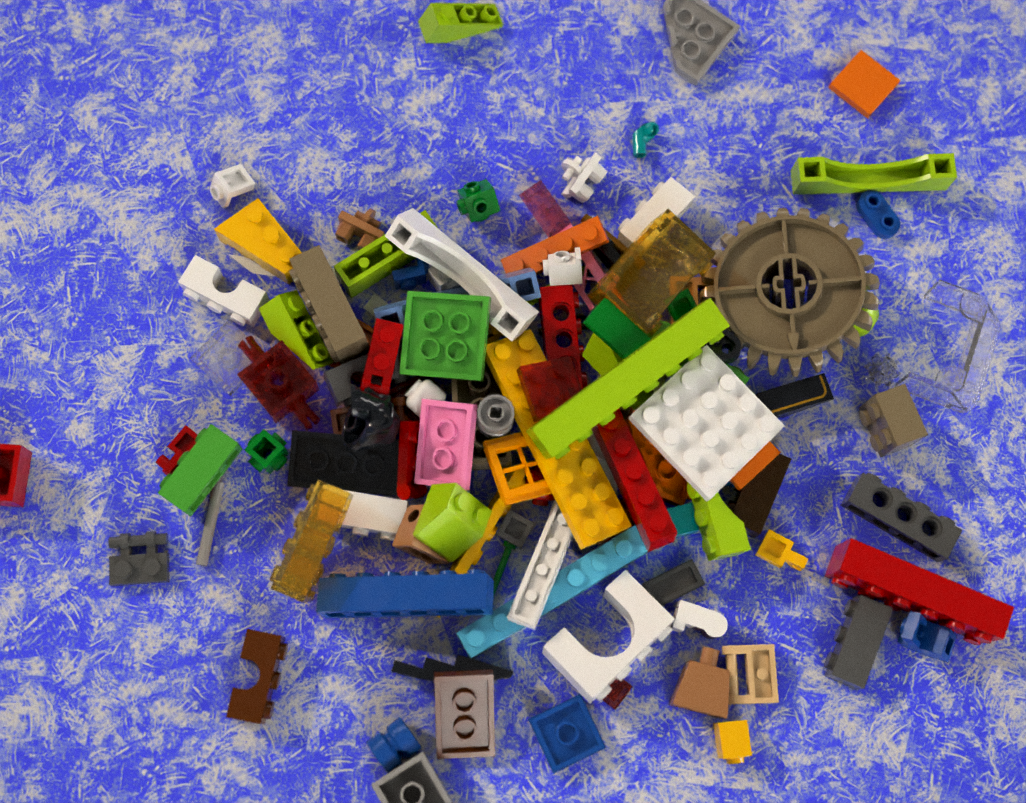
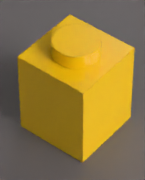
(732, 741)

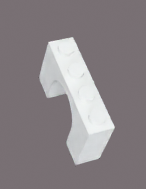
(594, 673)

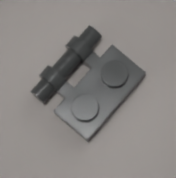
(138, 568)

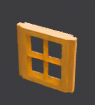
(519, 493)

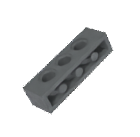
(339, 378)
(943, 529)

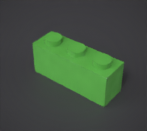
(199, 469)

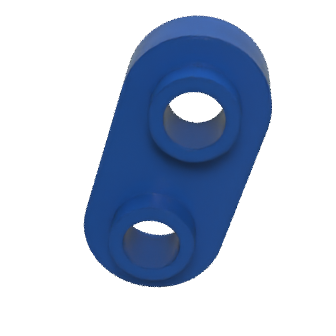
(876, 214)

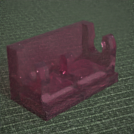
(544, 209)

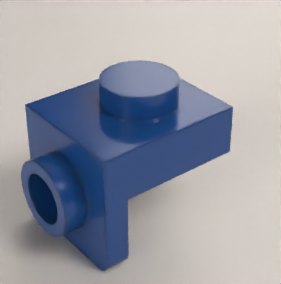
(410, 277)

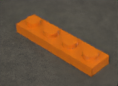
(585, 235)

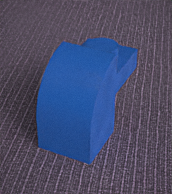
(926, 637)

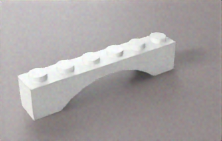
(426, 242)

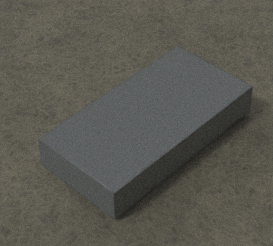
(674, 583)

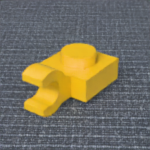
(778, 550)

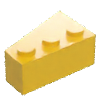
(260, 238)

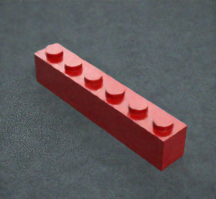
(635, 483)

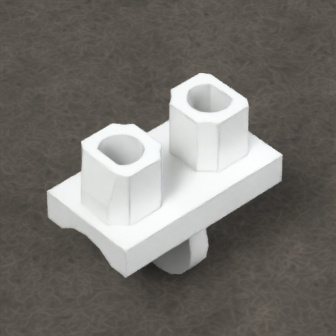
(589, 169)

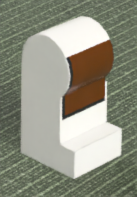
(707, 621)

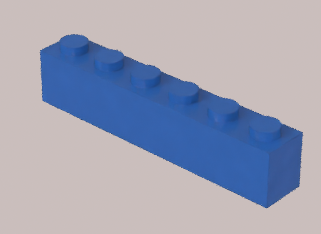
(406, 595)

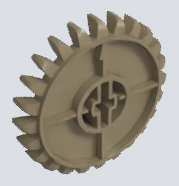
(808, 255)

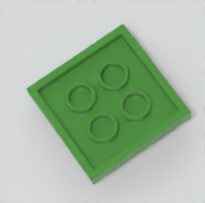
(445, 335)

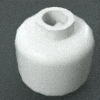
(423, 390)

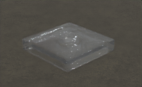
(222, 358)

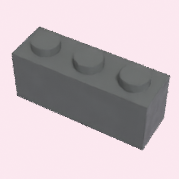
(857, 641)

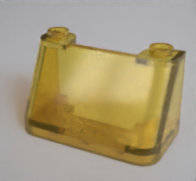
(654, 271)

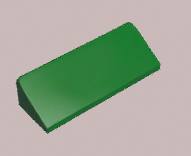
(615, 329)

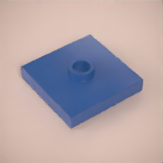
(566, 733)

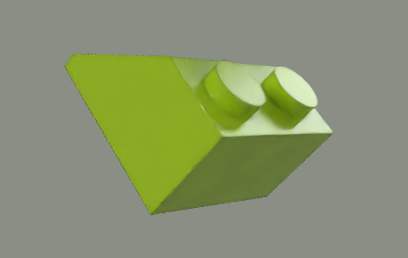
(451, 520)

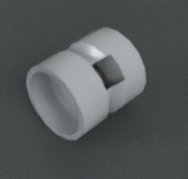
(495, 416)

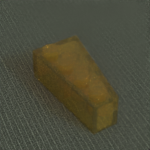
(311, 541)

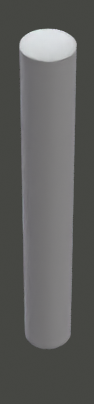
(210, 524)

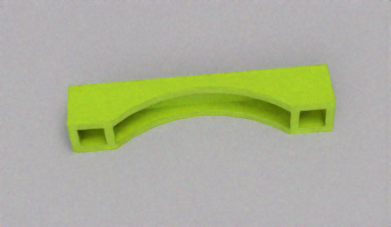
(828, 176)
(719, 527)

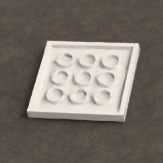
(706, 423)

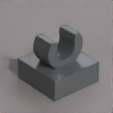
(515, 529)

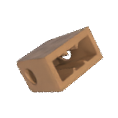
(408, 543)
(703, 686)

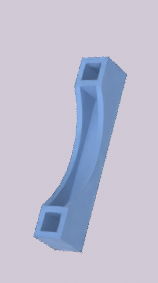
(522, 282)

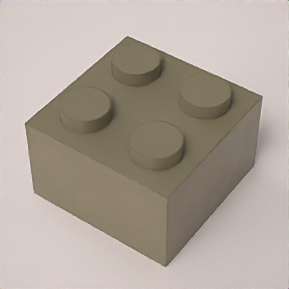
(892, 420)

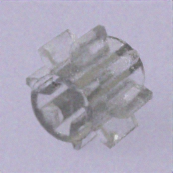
(888, 367)

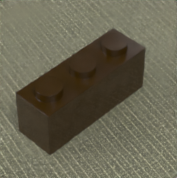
(757, 497)

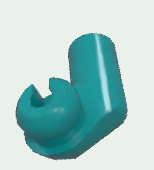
(643, 136)

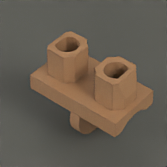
(360, 225)

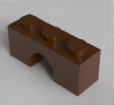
(255, 703)

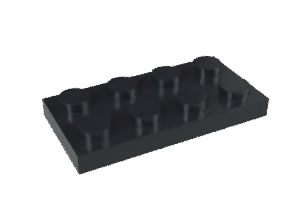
(325, 458)

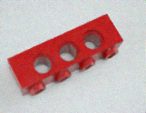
(561, 298)

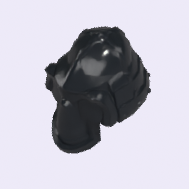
(369, 420)

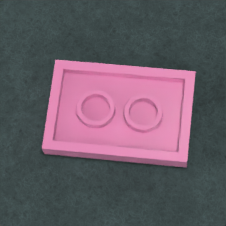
(445, 443)

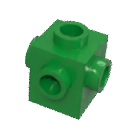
(477, 200)
(262, 443)

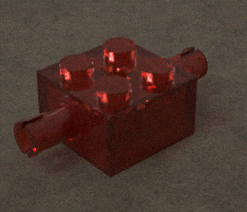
(281, 365)

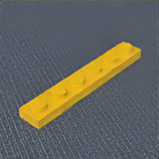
(498, 510)

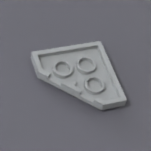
(696, 36)

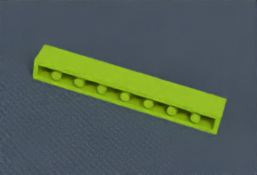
(627, 379)

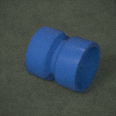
(393, 745)

